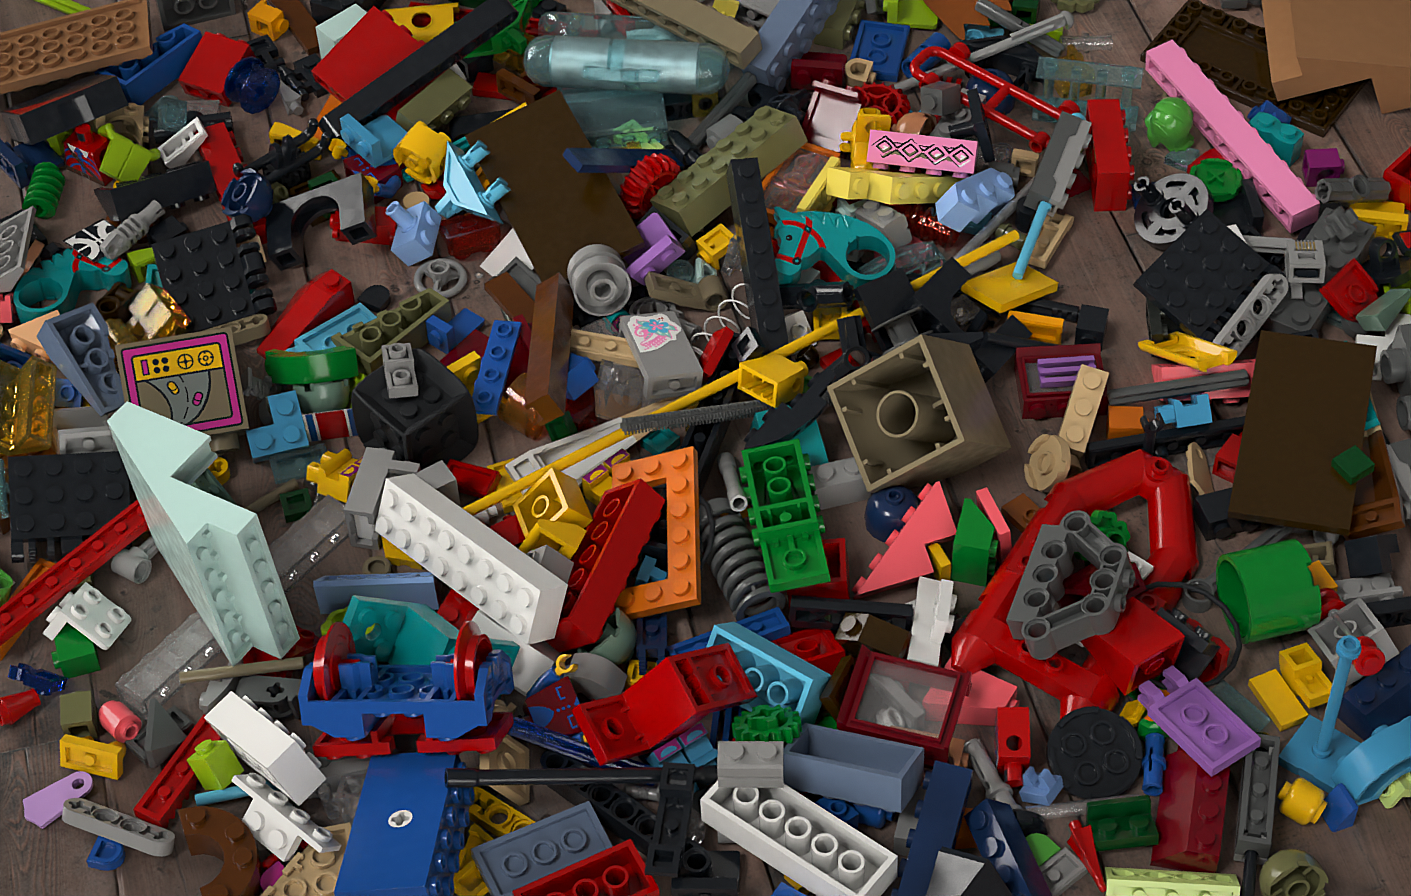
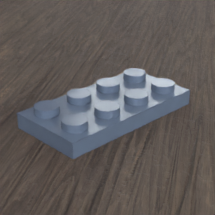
(540, 849)

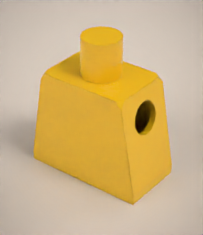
(772, 379)

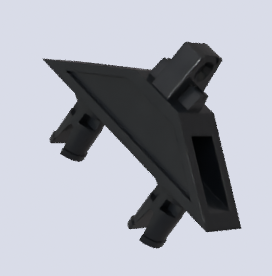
(1015, 61)

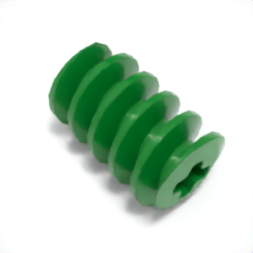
(44, 190)

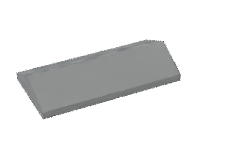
(14, 247)

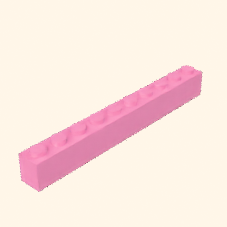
(1233, 136)

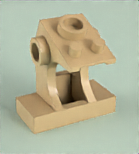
(132, 124)

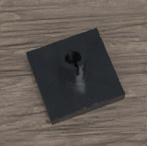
(975, 127)

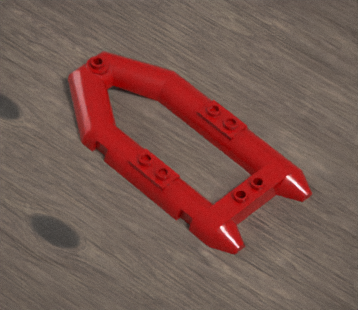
(985, 634)

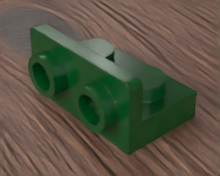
(1122, 823)

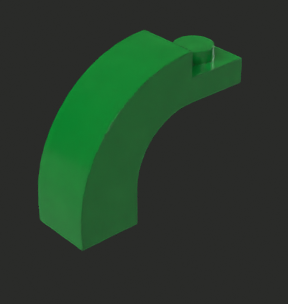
(311, 366)

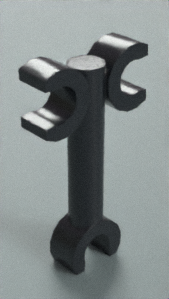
(1151, 429)

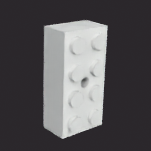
(267, 747)

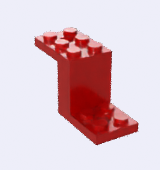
(664, 703)

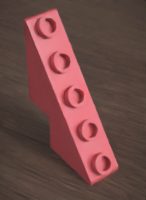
(907, 553)

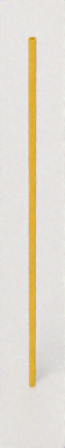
(711, 388)

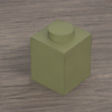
(79, 714)

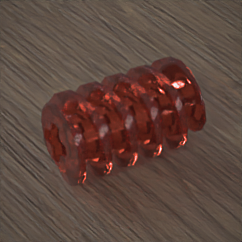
(928, 227)

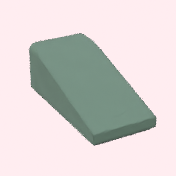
(1384, 310)

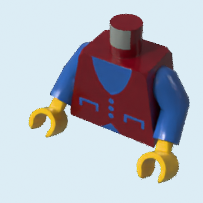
(384, 179)
(552, 699)

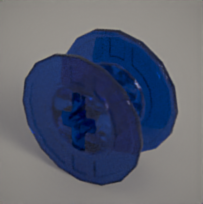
(252, 85)

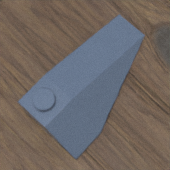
(82, 352)

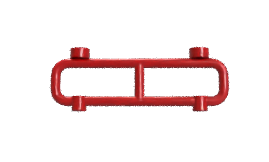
(958, 55)

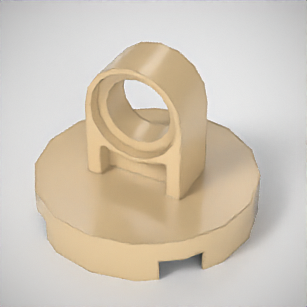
(1050, 462)

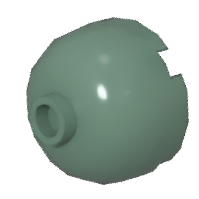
(323, 396)
(616, 641)

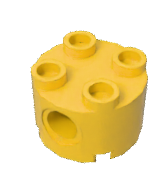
(422, 153)

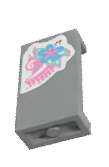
(662, 354)

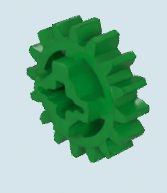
(767, 724)

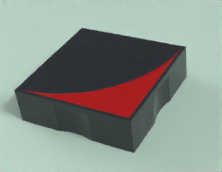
(64, 108)

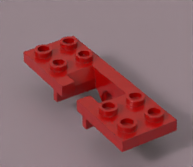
(378, 742)

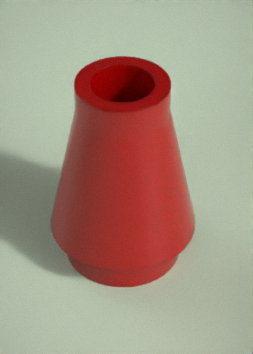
(17, 705)

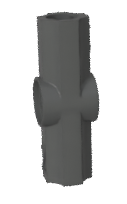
(1352, 190)

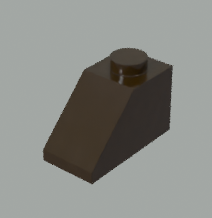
(872, 633)

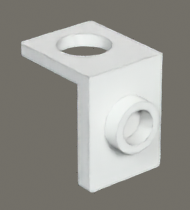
(797, 326)

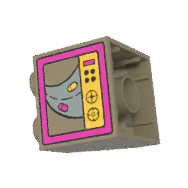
(190, 382)

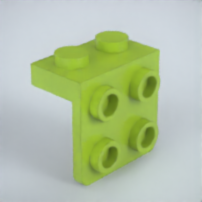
(911, 13)

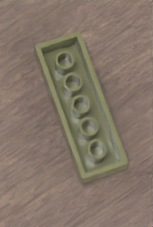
(703, 188)

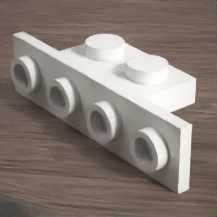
(931, 619)
(278, 822)

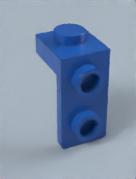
(448, 335)

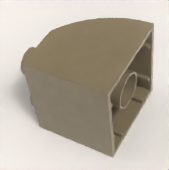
(918, 414)

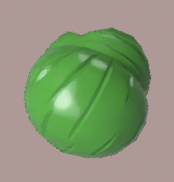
(1170, 124)

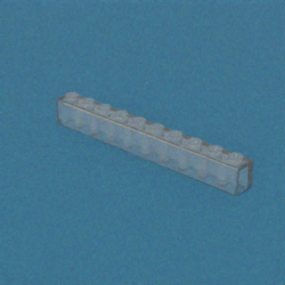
(194, 645)

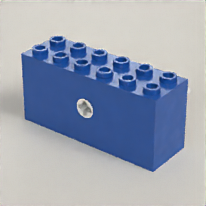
(406, 828)

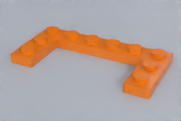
(683, 587)

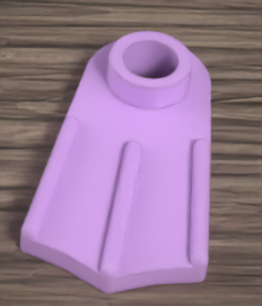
(47, 803)

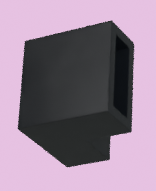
(1371, 554)

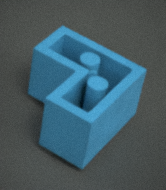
(284, 434)

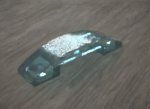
(911, 257)

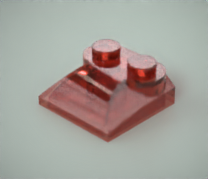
(469, 235)

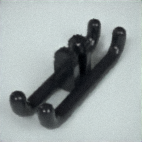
(284, 157)

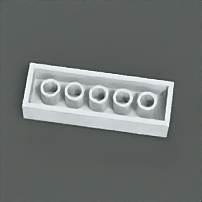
(800, 840)

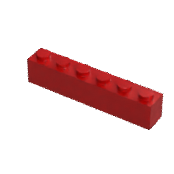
(222, 155)

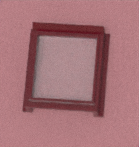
(904, 703)

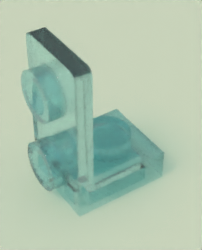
(169, 113)

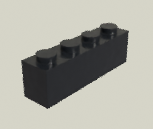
(168, 189)

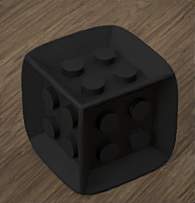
(421, 427)

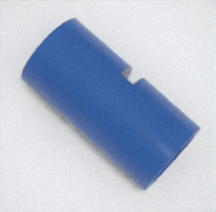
(935, 39)

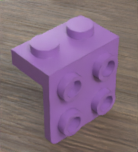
(660, 250)

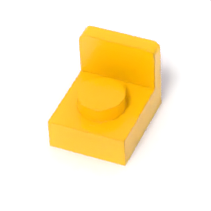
(714, 245)

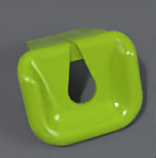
(122, 157)

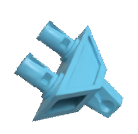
(464, 187)

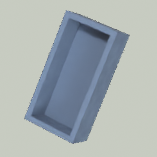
(853, 767)

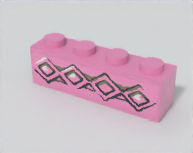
(922, 151)

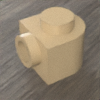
(859, 71)

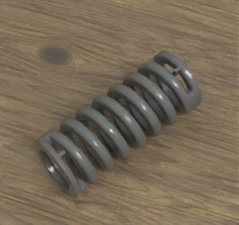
(739, 559)

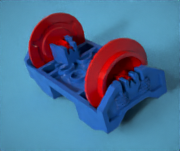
(350, 692)

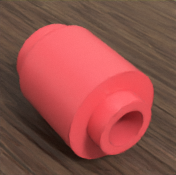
(119, 721)

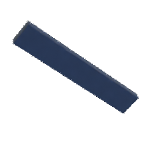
(610, 159)

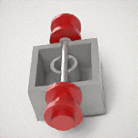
(1354, 620)

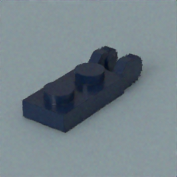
(651, 639)

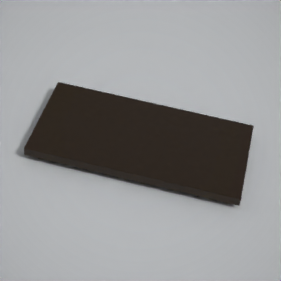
(1237, 61)
(549, 201)
(1300, 414)

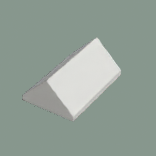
(531, 659)

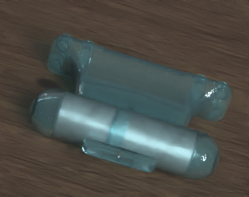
(621, 56)

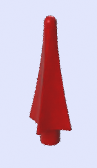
(1083, 845)

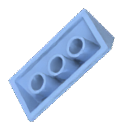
(336, 591)

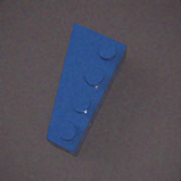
(150, 75)

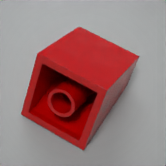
(1136, 647)

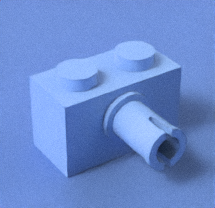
(415, 231)

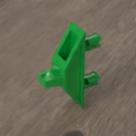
(511, 37)

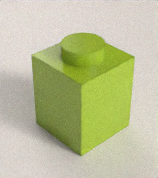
(214, 764)

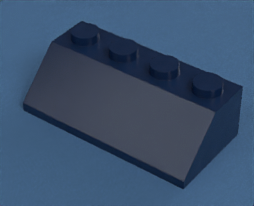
(1379, 697)

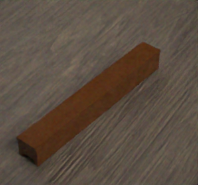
(550, 349)

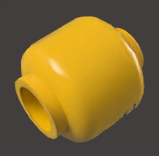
(1301, 801)

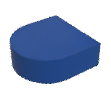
(106, 854)

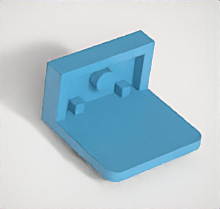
(374, 140)

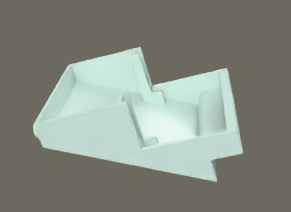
(205, 540)

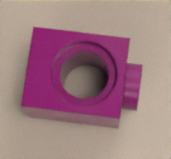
(1321, 164)

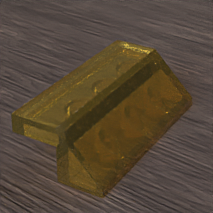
(26, 406)

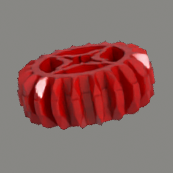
(886, 99)
(645, 181)

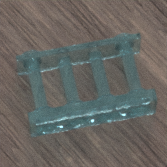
(1090, 73)

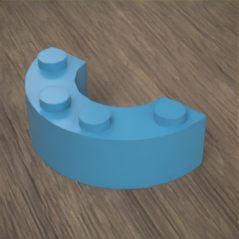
(1376, 762)

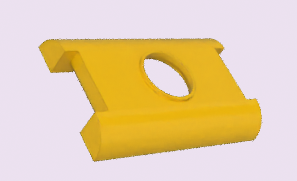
(441, 18)
(1183, 345)

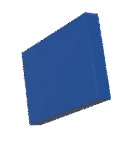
(883, 45)

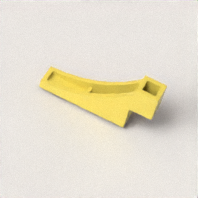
(887, 186)

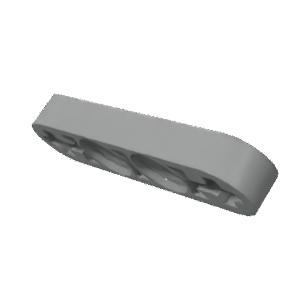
(1246, 313)
(118, 827)

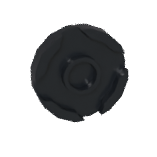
(1390, 266)

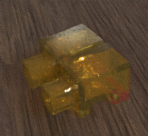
(156, 313)

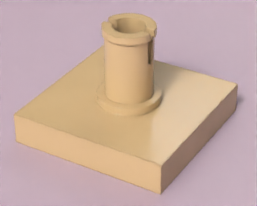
(508, 755)

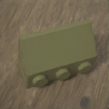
(436, 102)

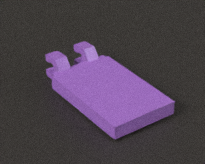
(1198, 721)

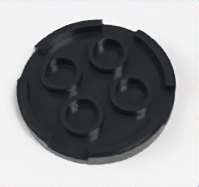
(1094, 753)

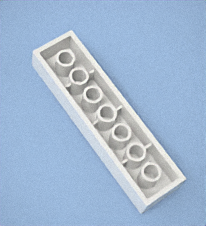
(471, 558)

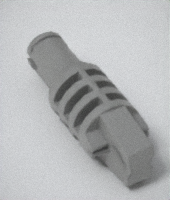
(130, 231)

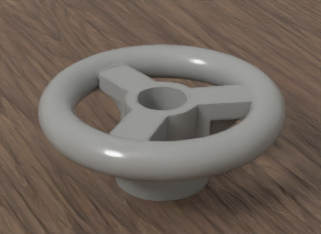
(440, 273)

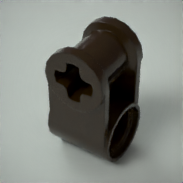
(116, 302)

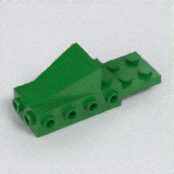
(785, 515)

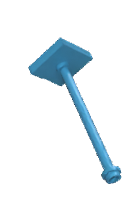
(1318, 744)

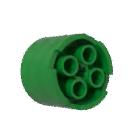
(1269, 590)

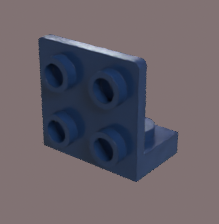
(22, 159)

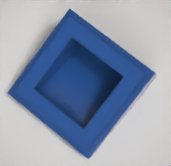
(1340, 809)

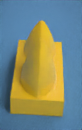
(92, 756)

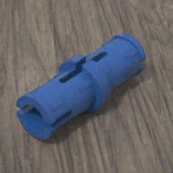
(1153, 764)

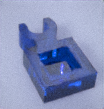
(41, 680)

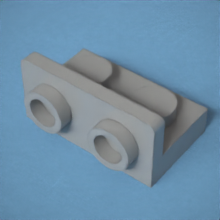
(1368, 588)

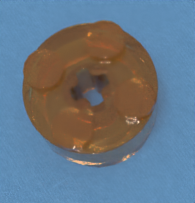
(514, 412)

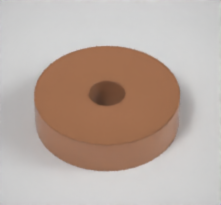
(33, 252)

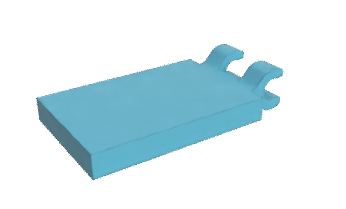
(320, 337)

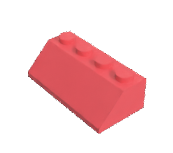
(1175, 371)

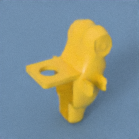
(859, 137)

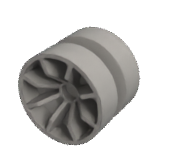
(599, 280)

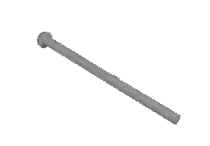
(1065, 19)

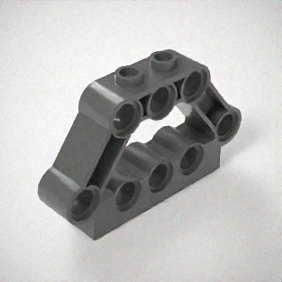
(1041, 586)

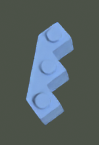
(974, 198)

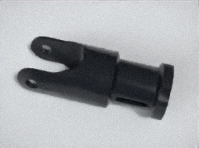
(684, 150)

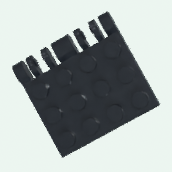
(214, 275)
(1204, 276)
(63, 499)

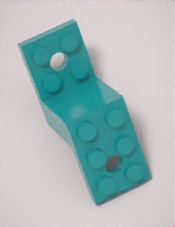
(406, 632)

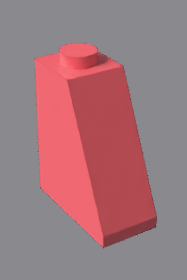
(984, 698)

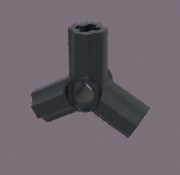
(851, 340)

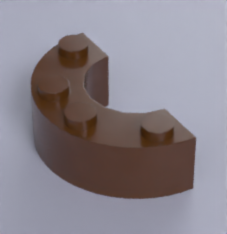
(230, 840)

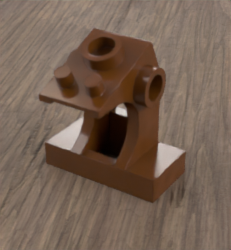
(519, 87)

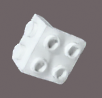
(89, 614)

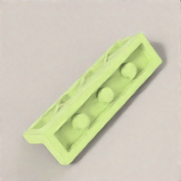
(1168, 883)

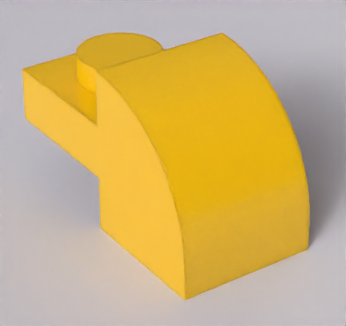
(1304, 674)

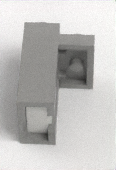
(366, 494)

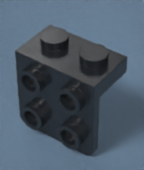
(1196, 648)

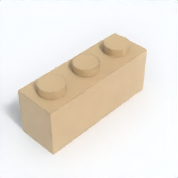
(1082, 408)

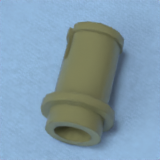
(1005, 228)

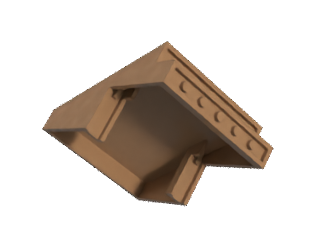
(1340, 43)

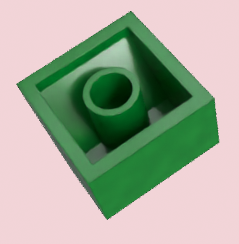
(974, 547)

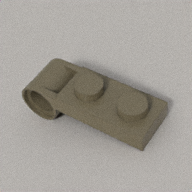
(704, 295)

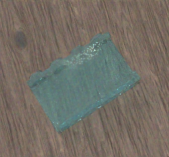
(617, 116)

